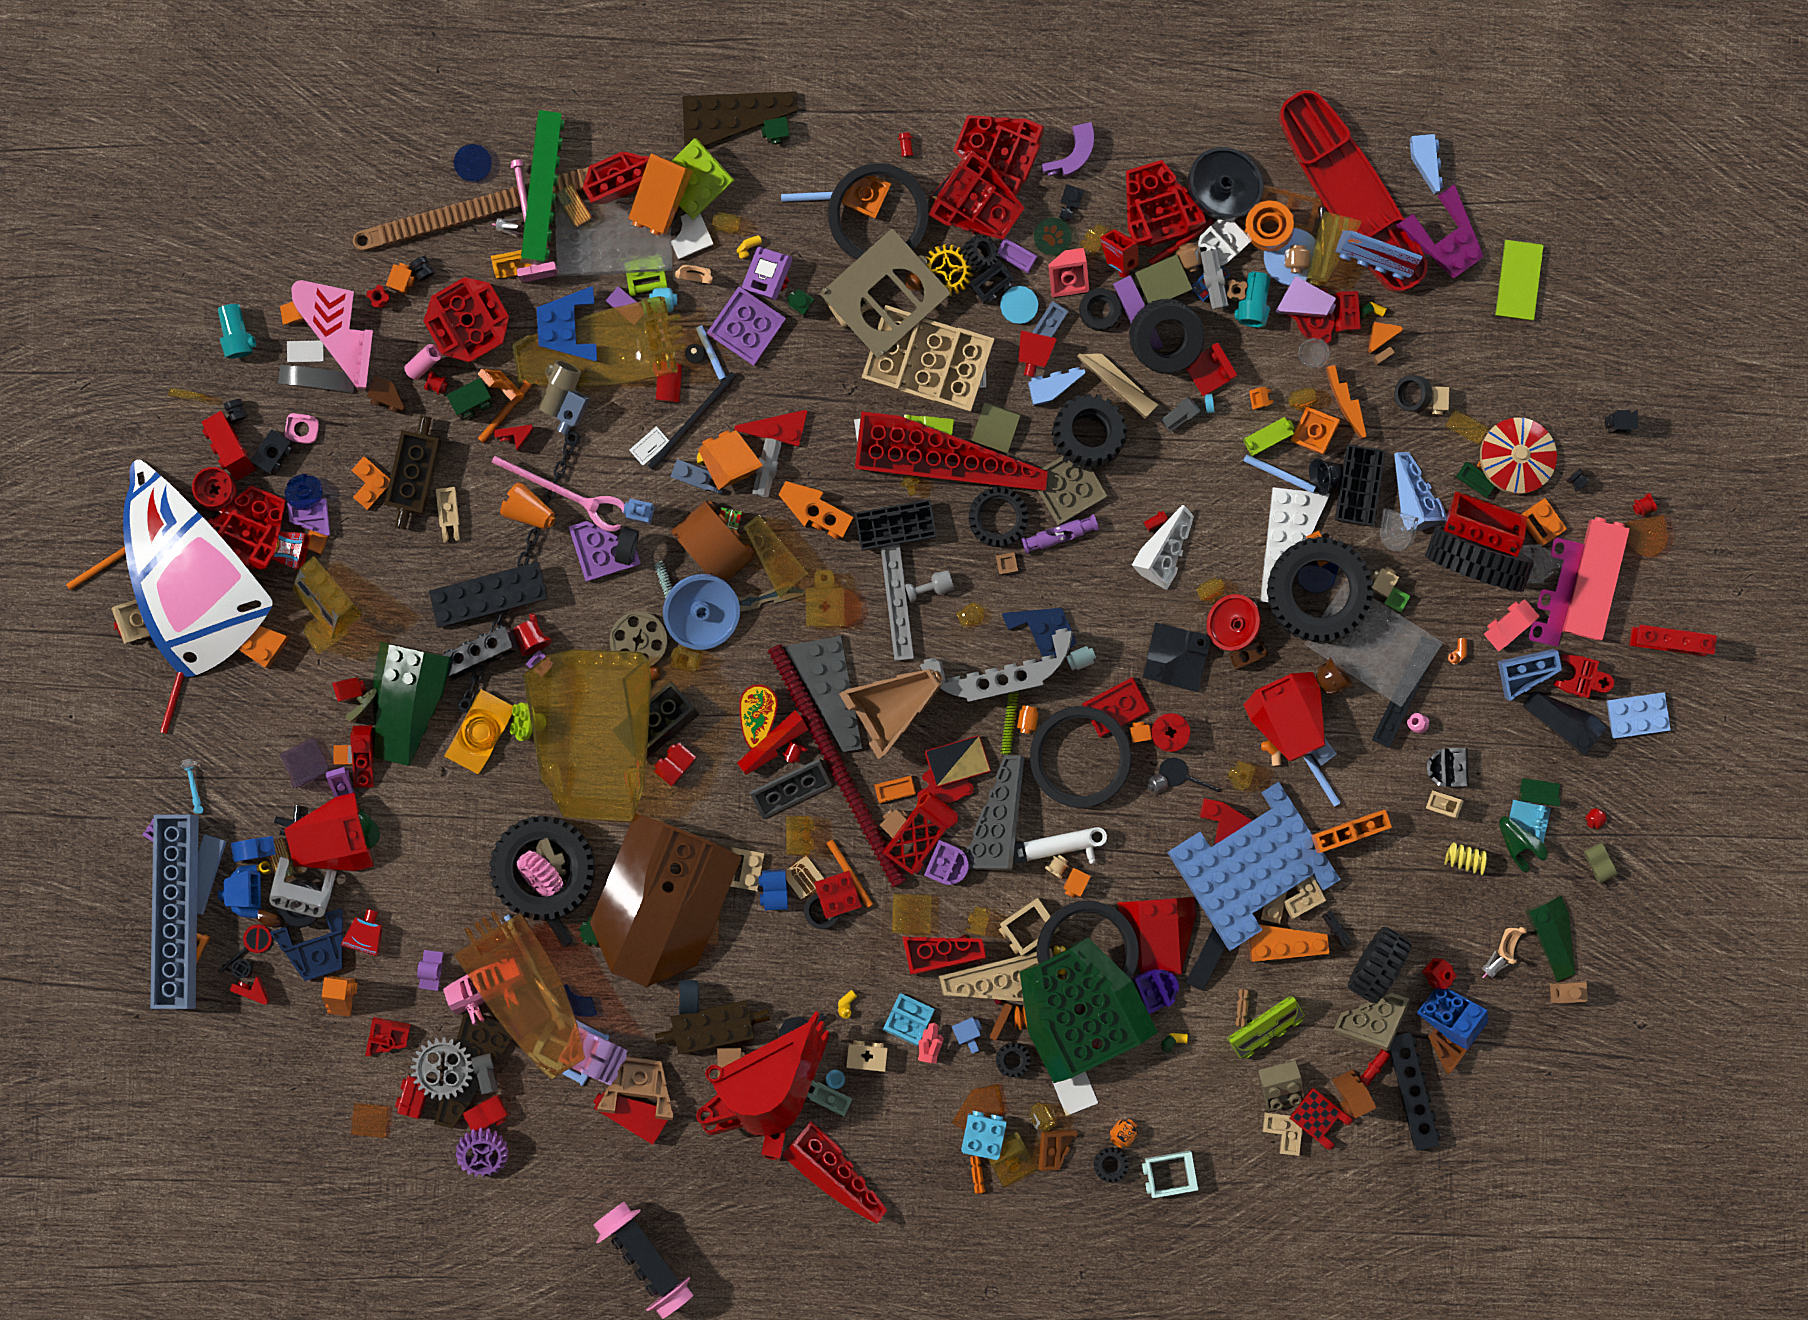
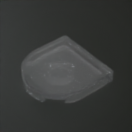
(1397, 529)

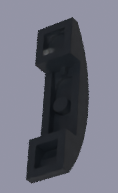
(1206, 961)

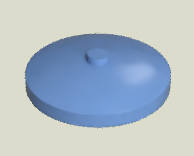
(701, 611)

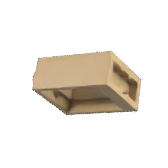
(1007, 933)

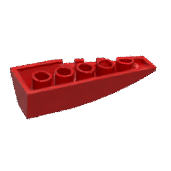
(827, 1168)

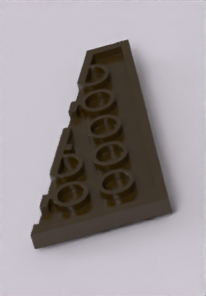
(725, 115)
(479, 1040)

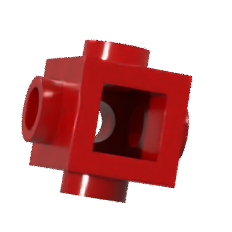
(1439, 974)

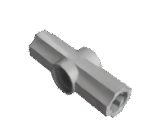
(1214, 278)
(768, 471)

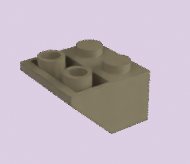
(1281, 1086)

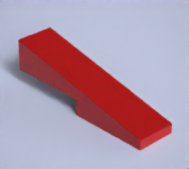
(766, 748)

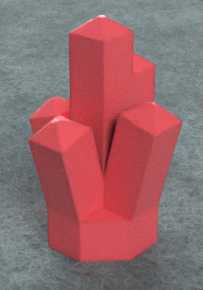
(930, 1044)

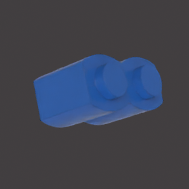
(774, 889)

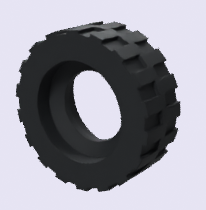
(1107, 296)

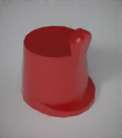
(530, 637)

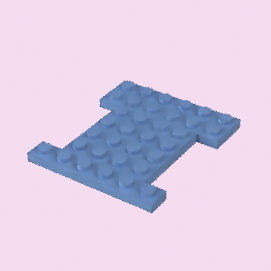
(1251, 867)

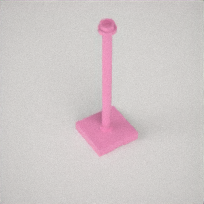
(534, 271)

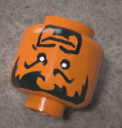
(1123, 1133)

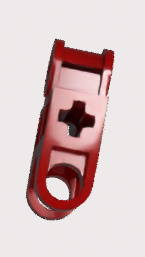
(1584, 677)

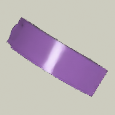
(1084, 140)

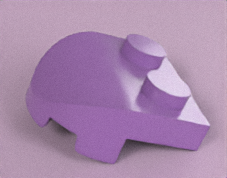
(947, 864)

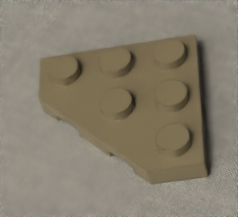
(1374, 1022)

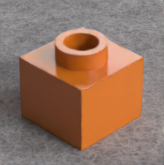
(1140, 732)

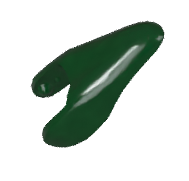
(1519, 839)

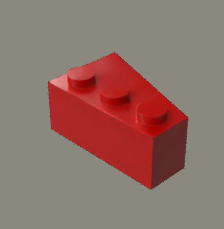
(227, 445)

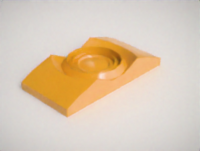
(479, 731)

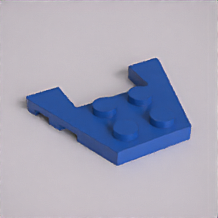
(557, 325)

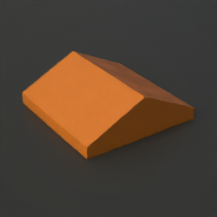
(866, 195)
(1315, 430)

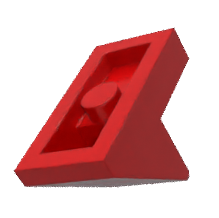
(520, 434)
(256, 993)

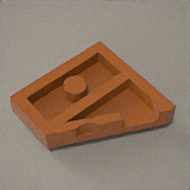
(1447, 1051)
(1054, 1148)

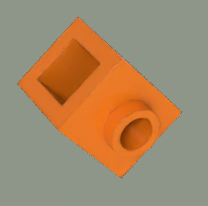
(400, 278)
(1076, 883)

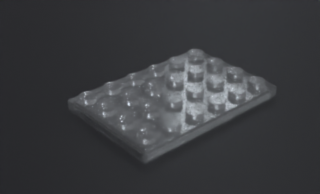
(608, 242)
(1381, 651)

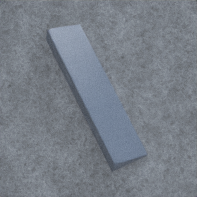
(208, 863)

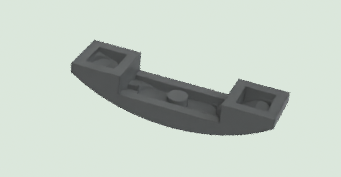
(315, 378)

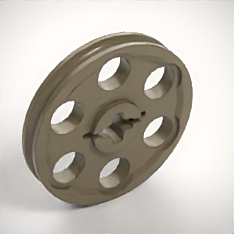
(633, 632)

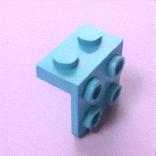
(983, 1135)

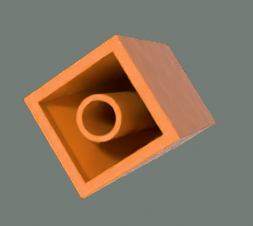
(659, 194)

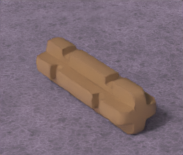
(1242, 1007)

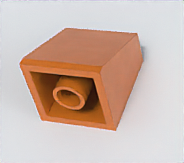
(728, 459)

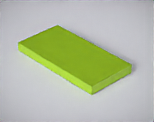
(1519, 280)

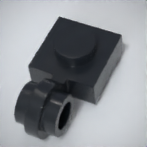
(1072, 198)

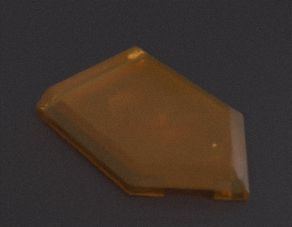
(984, 1100)

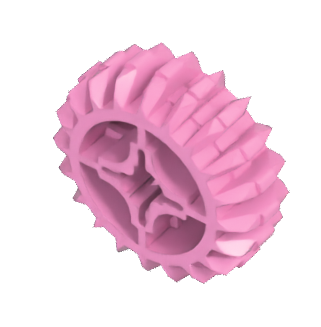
(539, 874)

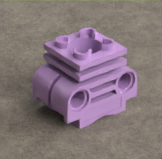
(601, 1058)

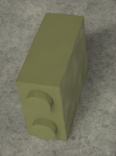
(1162, 281)

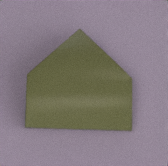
(366, 703)

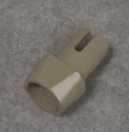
(561, 378)

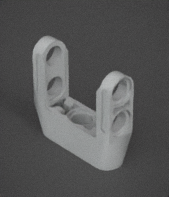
(300, 898)

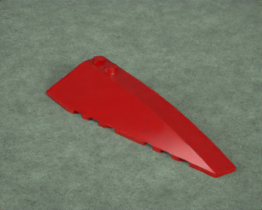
(910, 448)

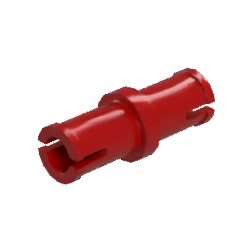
(1374, 1067)

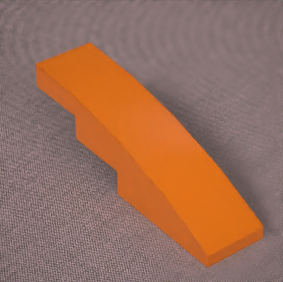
(1349, 408)

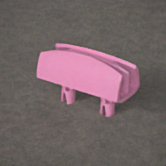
(464, 996)

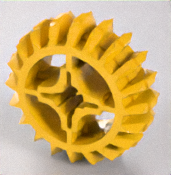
(956, 269)

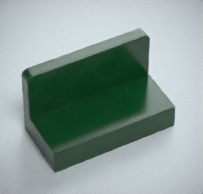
(1539, 792)

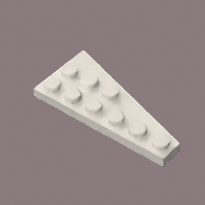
(1290, 520)

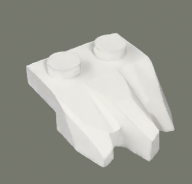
(1226, 238)

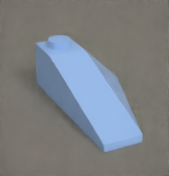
(1415, 493)

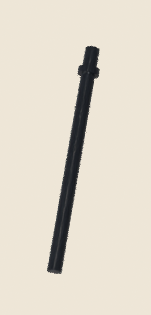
(692, 420)

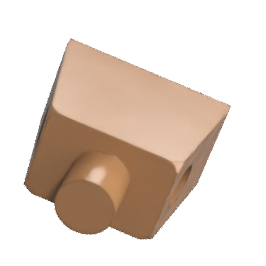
(1569, 992)

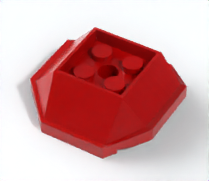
(452, 305)

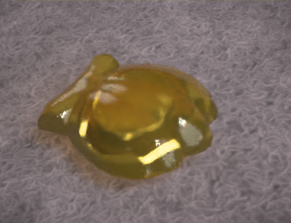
(971, 614)

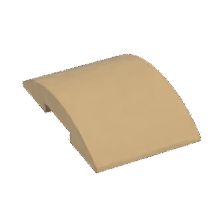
(932, 362)

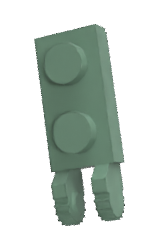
(830, 1098)

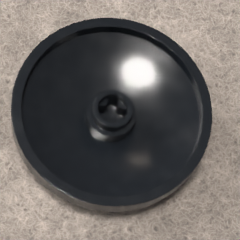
(1225, 183)

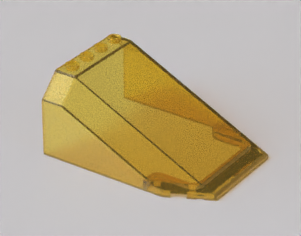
(591, 730)

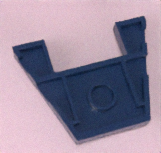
(1042, 626)
(316, 955)

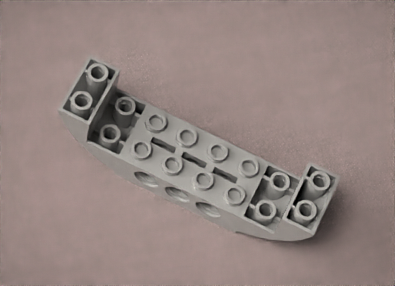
(1036, 673)

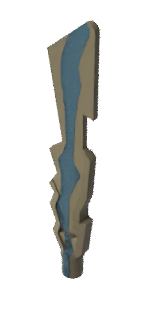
(752, 601)

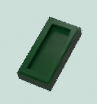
(1475, 479)

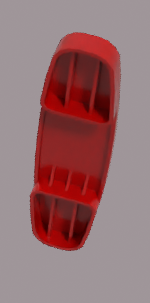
(1345, 178)

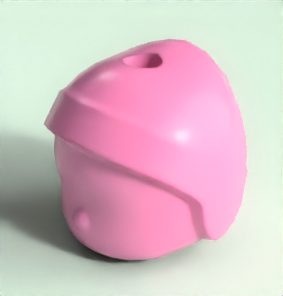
(1418, 723)

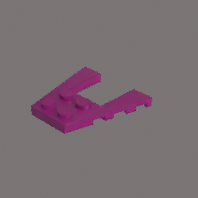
(1456, 250)

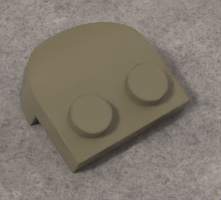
(545, 850)

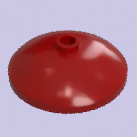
(1224, 618)

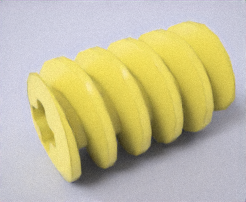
(1466, 858)

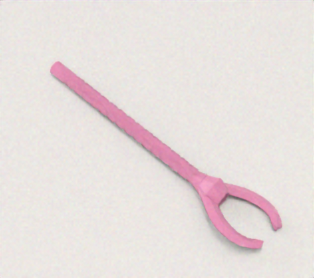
(589, 504)

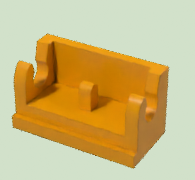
(507, 264)

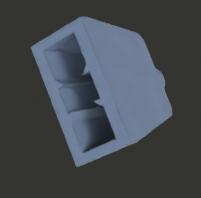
(577, 404)

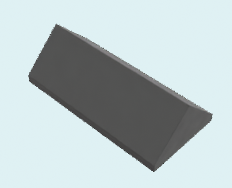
(790, 789)

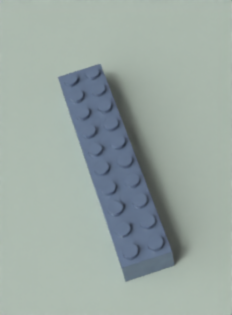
(174, 912)

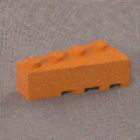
(1286, 943)

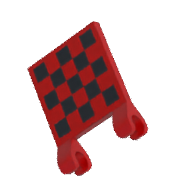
(1317, 1115)

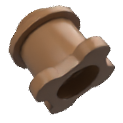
(1236, 285)

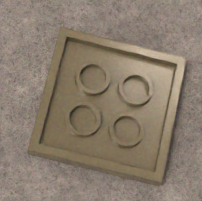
(1069, 490)

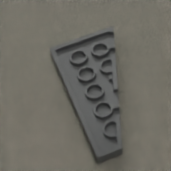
(826, 676)
(997, 824)

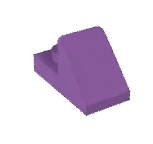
(340, 781)

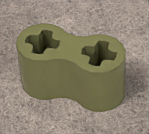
(1600, 863)

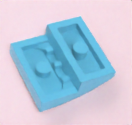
(908, 1019)

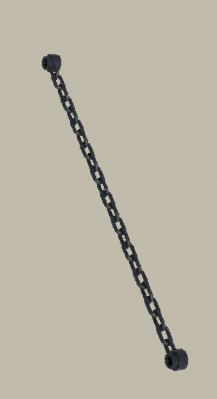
(526, 554)

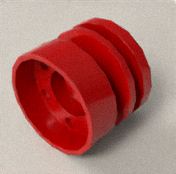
(204, 485)

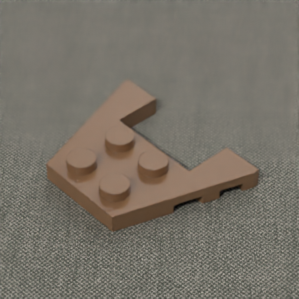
(639, 1079)

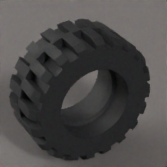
(1099, 410)
(1379, 965)

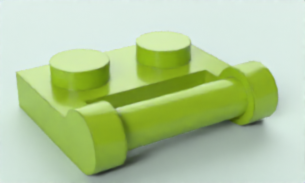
(631, 277)

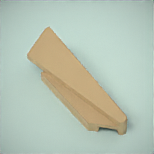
(1118, 383)

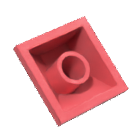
(1069, 273)

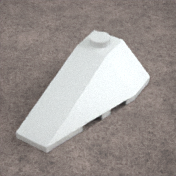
(1160, 554)

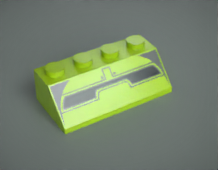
(1265, 1027)

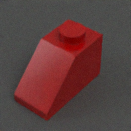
(349, 689)

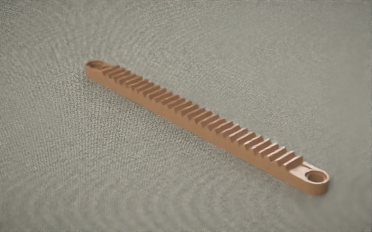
(457, 214)

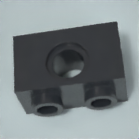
(262, 458)

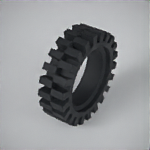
(998, 494)

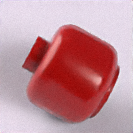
(1595, 818)

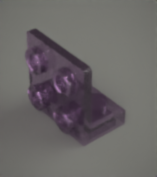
(304, 763)

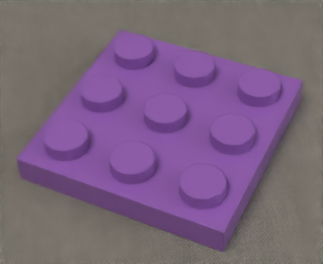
(746, 326)

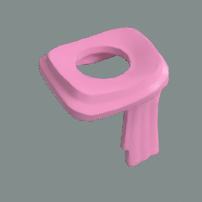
(295, 418)

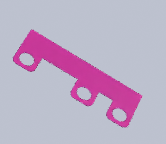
(1560, 599)

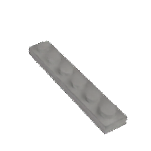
(897, 602)

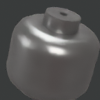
(1157, 784)

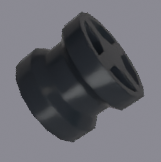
(1578, 479)

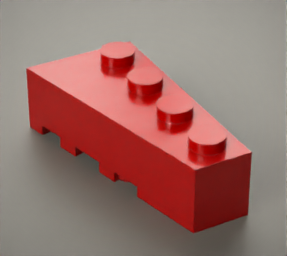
(941, 953)

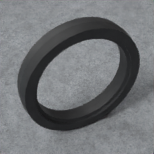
(868, 170)
(1036, 757)
(1102, 909)

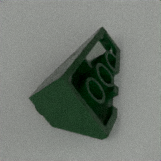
(1553, 932)

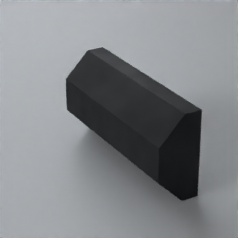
(1360, 485)
(895, 525)

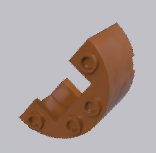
(712, 542)

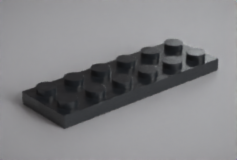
(488, 595)

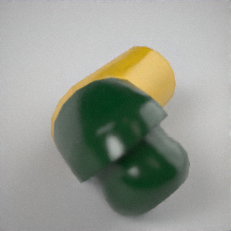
(1371, 307)
(1171, 1040)

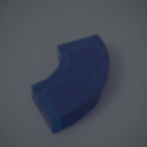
(581, 1005)

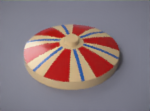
(1518, 455)

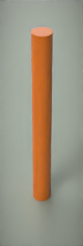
(502, 414)
(97, 568)
(845, 866)

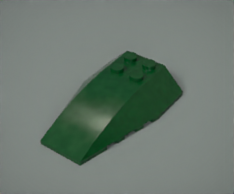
(405, 700)

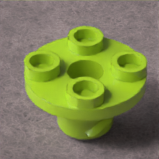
(521, 722)

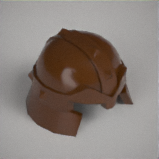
(1332, 678)

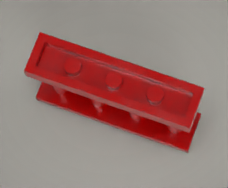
(1672, 640)

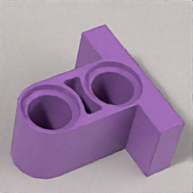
(430, 970)

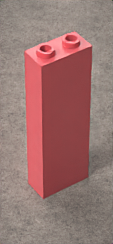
(1596, 579)

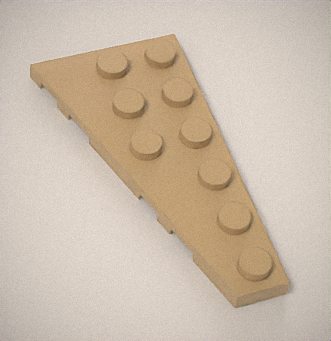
(990, 981)

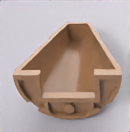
(892, 705)

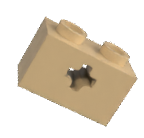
(876, 1063)

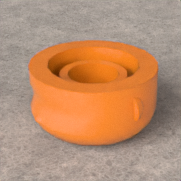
(1265, 212)

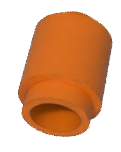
(1027, 719)

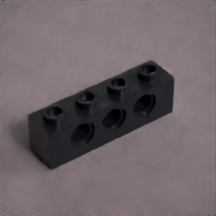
(505, 646)

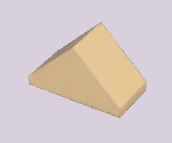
(1444, 804)

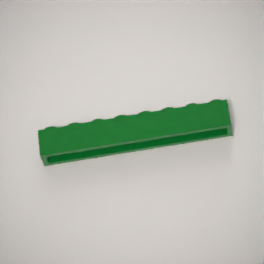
(541, 187)

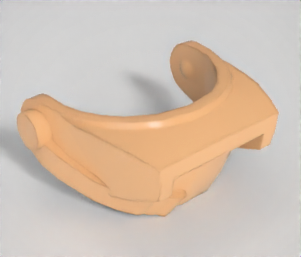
(694, 276)
(1507, 951)

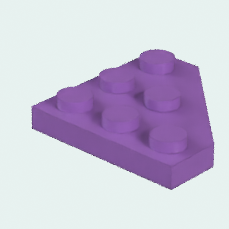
(597, 551)

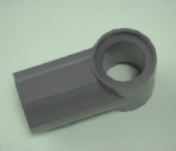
(1184, 411)
(484, 1068)

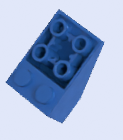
(1454, 1016)

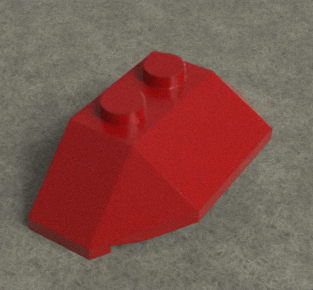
(614, 177)

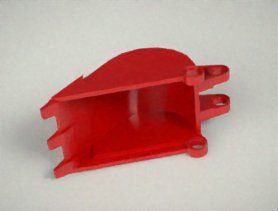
(768, 1085)

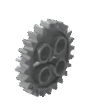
(459, 1070)

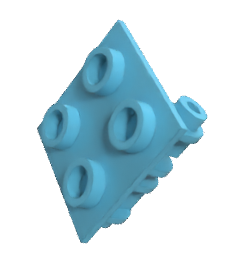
(1531, 817)

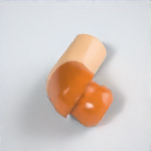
(1276, 754)

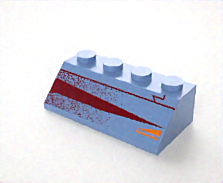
(1378, 254)

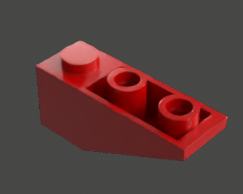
(362, 755)

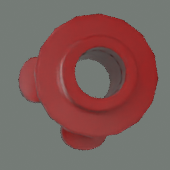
(372, 294)
(436, 383)
(1644, 505)
(794, 752)

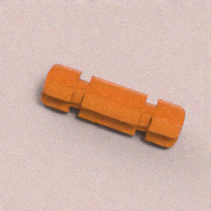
(977, 1174)

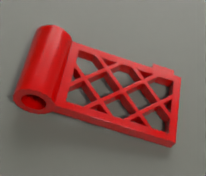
(939, 815)

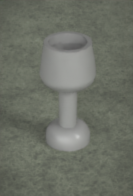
(940, 583)

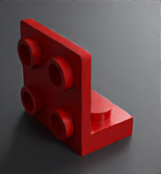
(1211, 370)

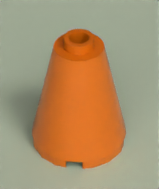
(526, 508)

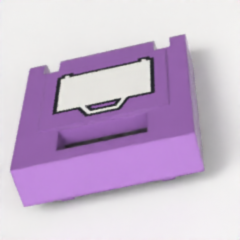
(767, 268)

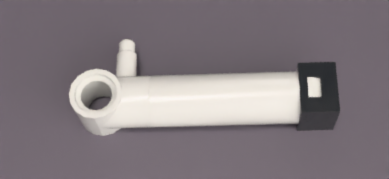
(1059, 845)

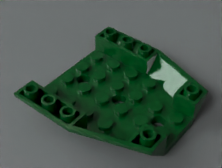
(1111, 1013)

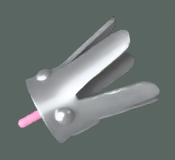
(503, 224)
(1491, 969)

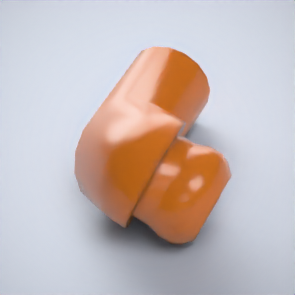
(1460, 653)

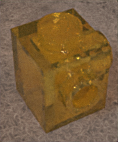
(1241, 775)

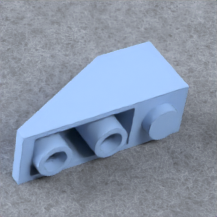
(1425, 158)
(1048, 389)

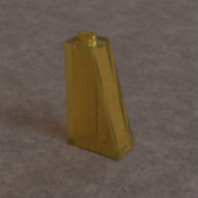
(1324, 257)

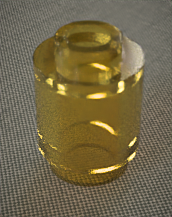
(726, 222)
(1302, 398)
(1210, 589)

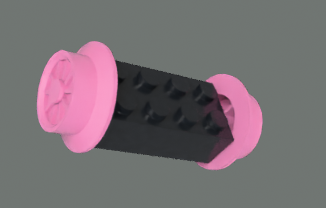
(644, 1259)

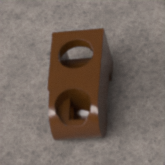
(1248, 655)

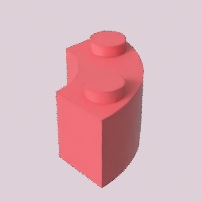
(1511, 625)

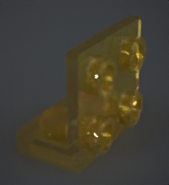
(911, 913)

